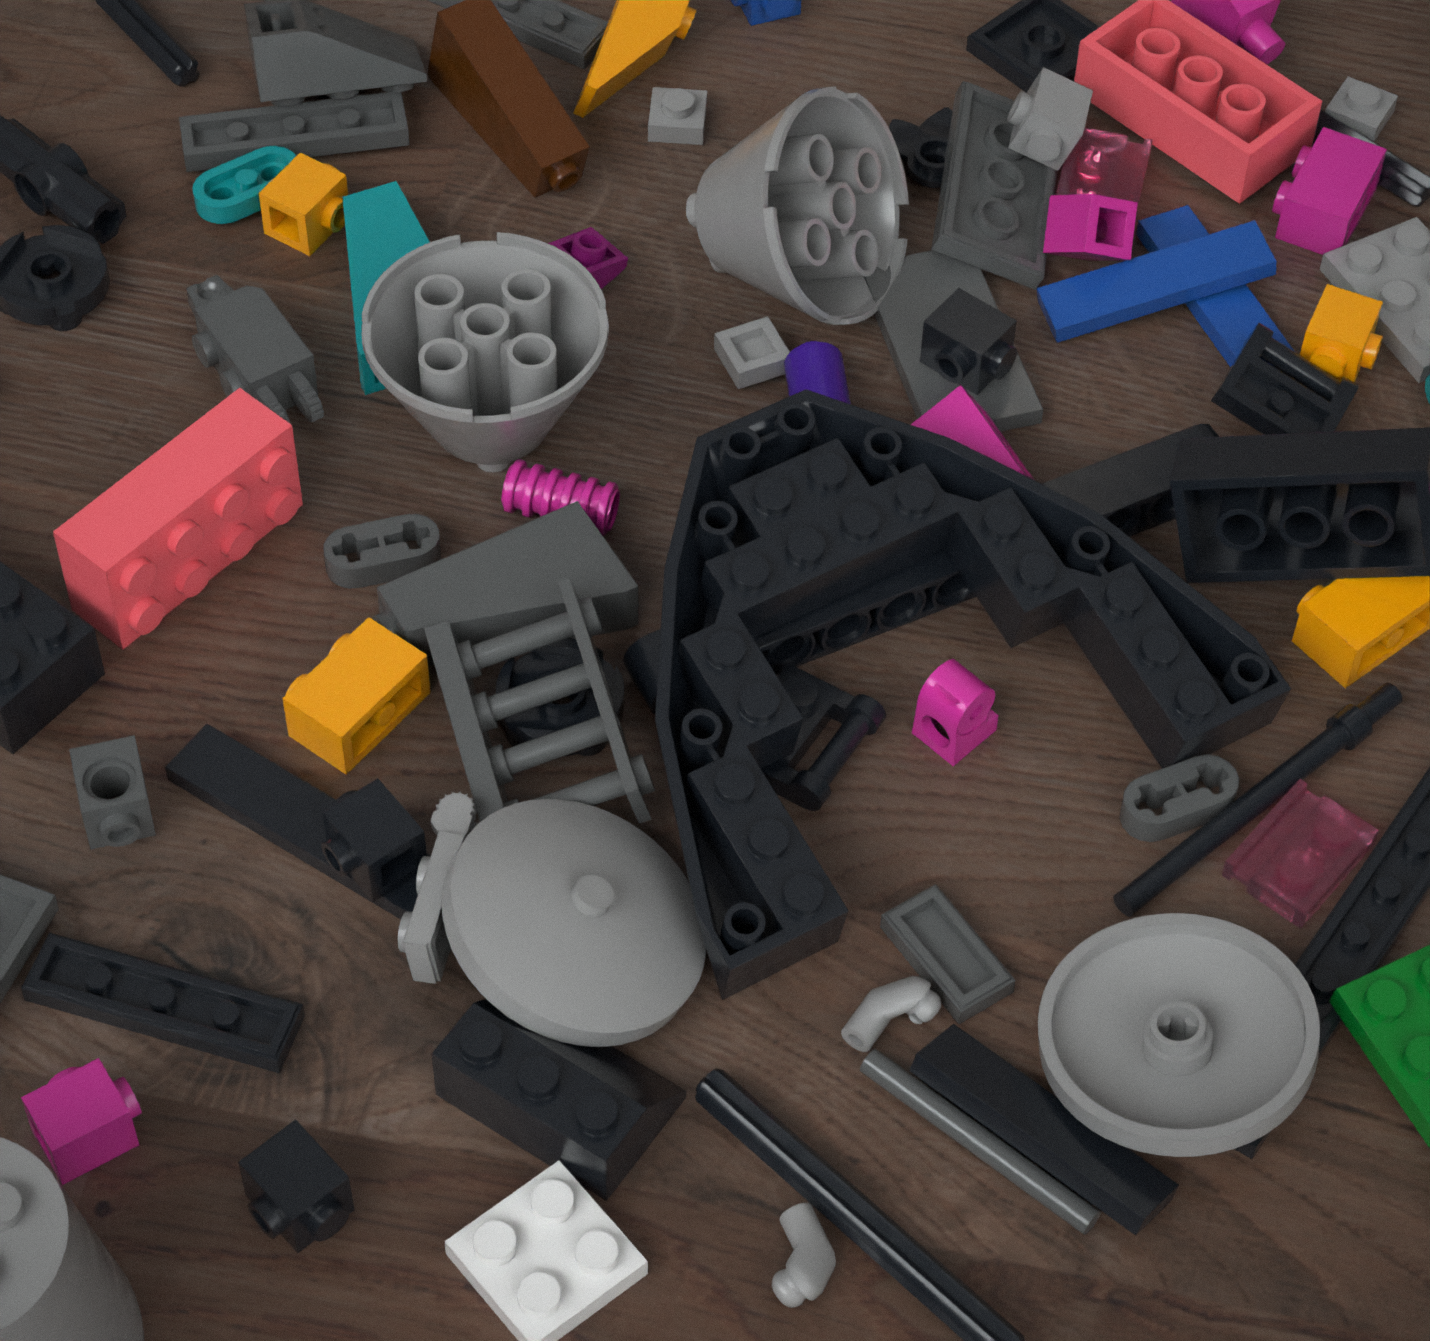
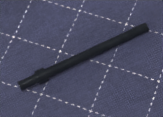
(1343, 731)

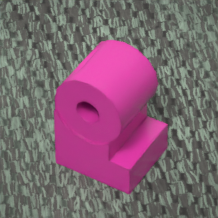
(960, 705)

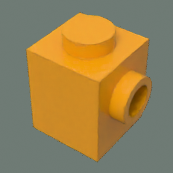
(304, 204)
(1343, 333)

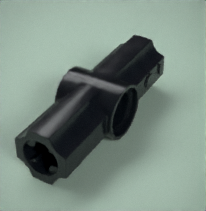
(57, 182)

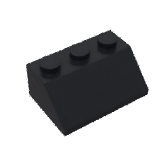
(554, 1097)

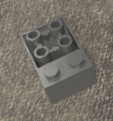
(318, 51)

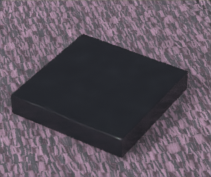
(1030, 38)

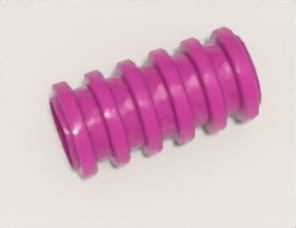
(545, 492)

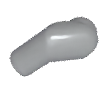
(886, 1002)
(811, 1259)

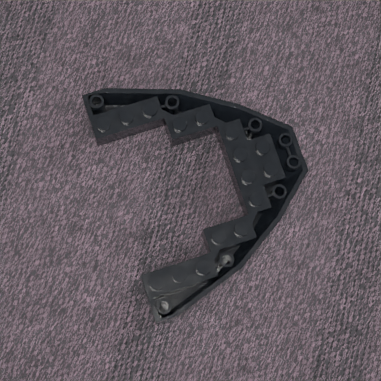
(824, 503)

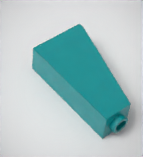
(378, 233)

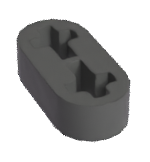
(381, 550)
(1176, 793)

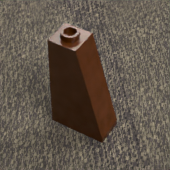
(505, 97)

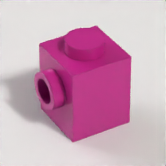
(1090, 227)
(82, 1119)

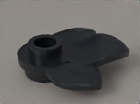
(924, 146)

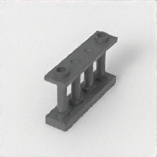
(477, 714)

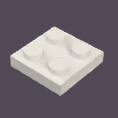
(546, 1257)

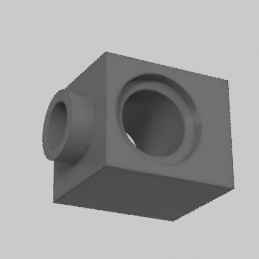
(106, 772)

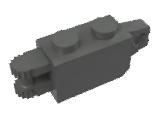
(253, 347)

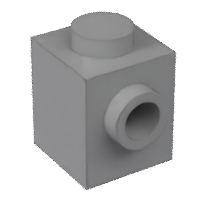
(1049, 118)

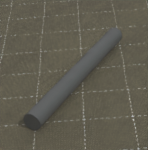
(980, 1141)

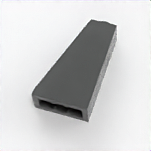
(512, 583)

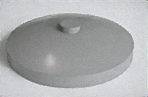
(573, 922)
(1178, 1034)

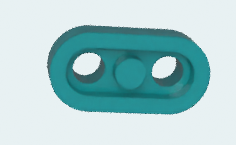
(234, 187)

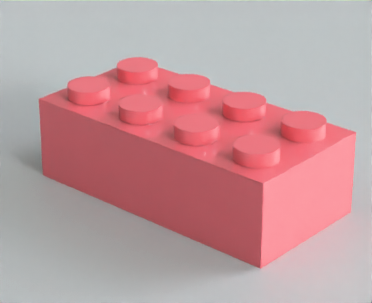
(1197, 96)
(180, 518)

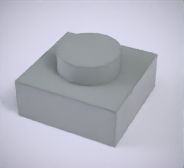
(1362, 107)
(677, 116)
(751, 352)

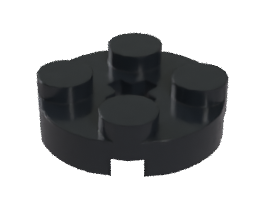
(58, 300)
(550, 716)

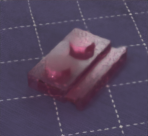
(1106, 166)
(1300, 853)

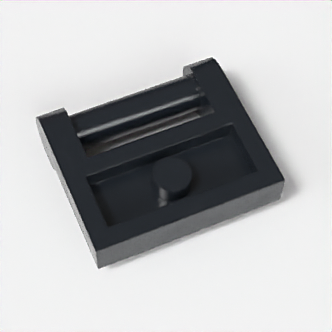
(1277, 400)
(819, 704)

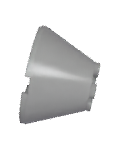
(808, 206)
(485, 341)

